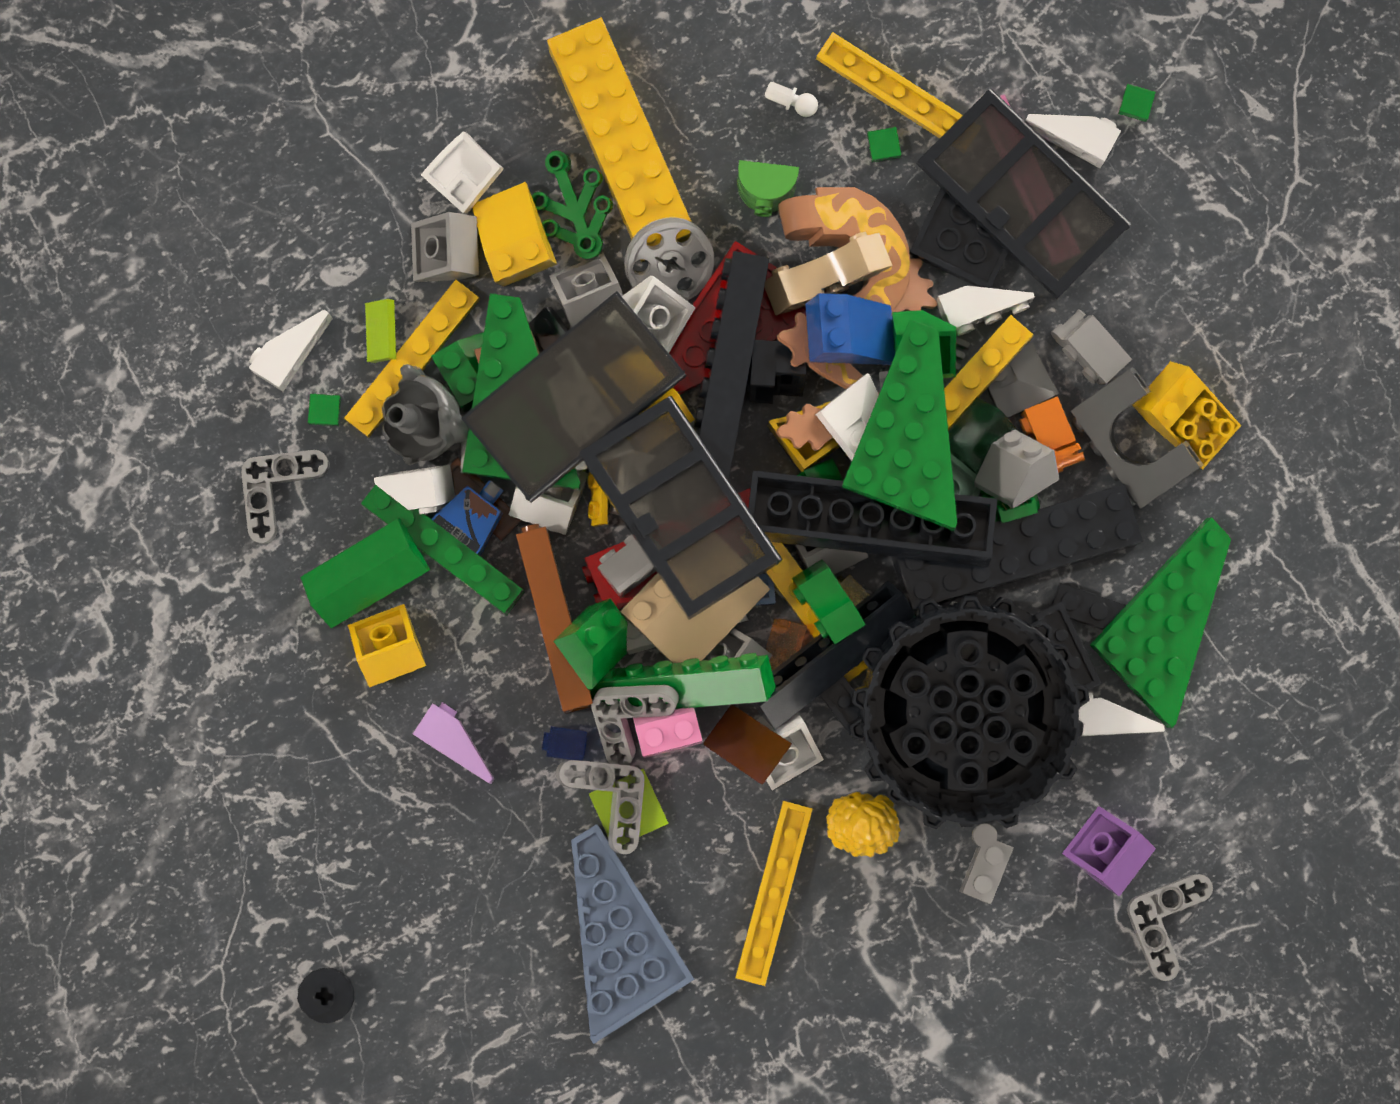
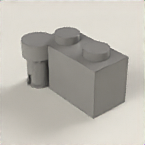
(1091, 346)
(986, 865)

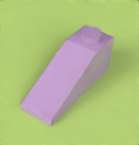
(448, 736)

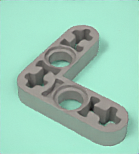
(264, 485)
(622, 709)
(621, 793)
(1157, 911)

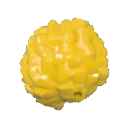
(863, 824)

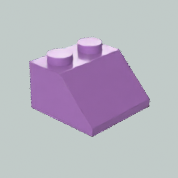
(1109, 850)

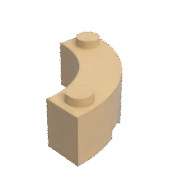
(828, 274)

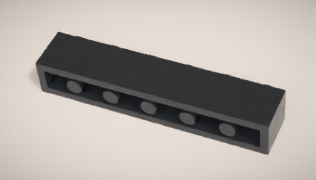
(824, 663)

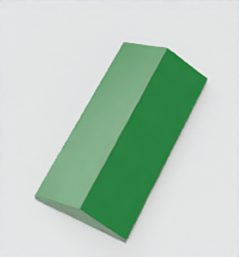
(364, 573)

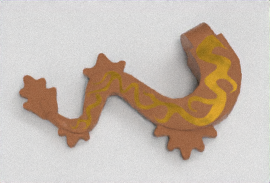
(830, 221)

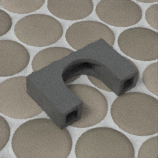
(1098, 419)

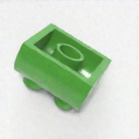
(765, 185)

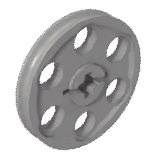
(666, 250)

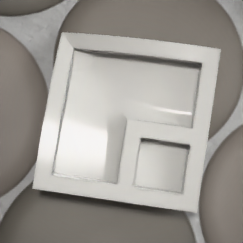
(462, 172)
(849, 414)

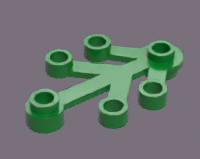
(575, 208)

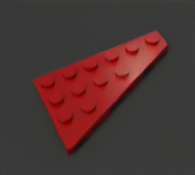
(694, 340)

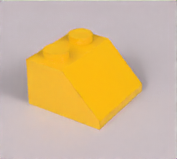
(386, 645)

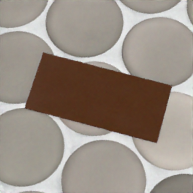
(747, 744)

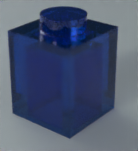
(565, 743)

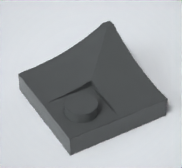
(1022, 383)

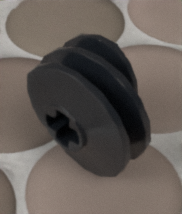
(315, 1006)

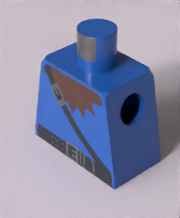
(472, 516)

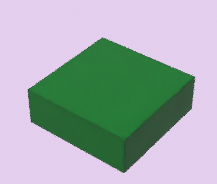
(1136, 102)
(884, 144)
(324, 410)

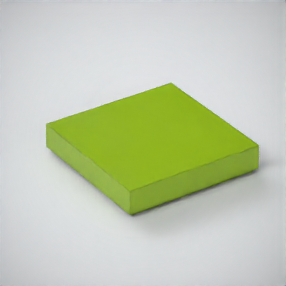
(651, 816)

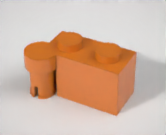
(1050, 426)

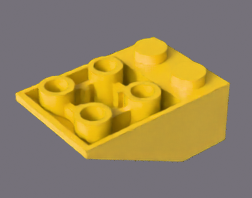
(1187, 411)

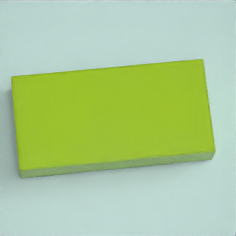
(380, 330)

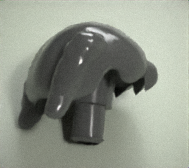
(421, 418)

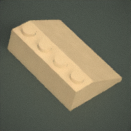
(669, 630)

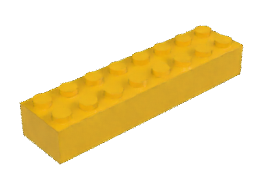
(617, 128)

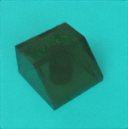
(976, 432)

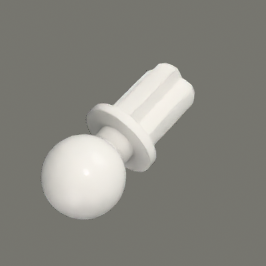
(804, 104)

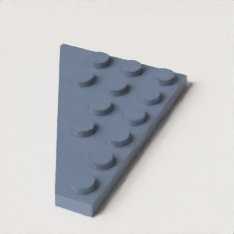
(624, 947)

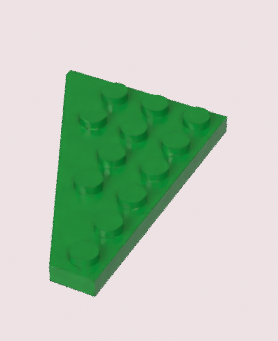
(504, 352)
(906, 439)
(1161, 628)

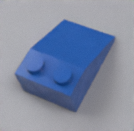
(849, 330)

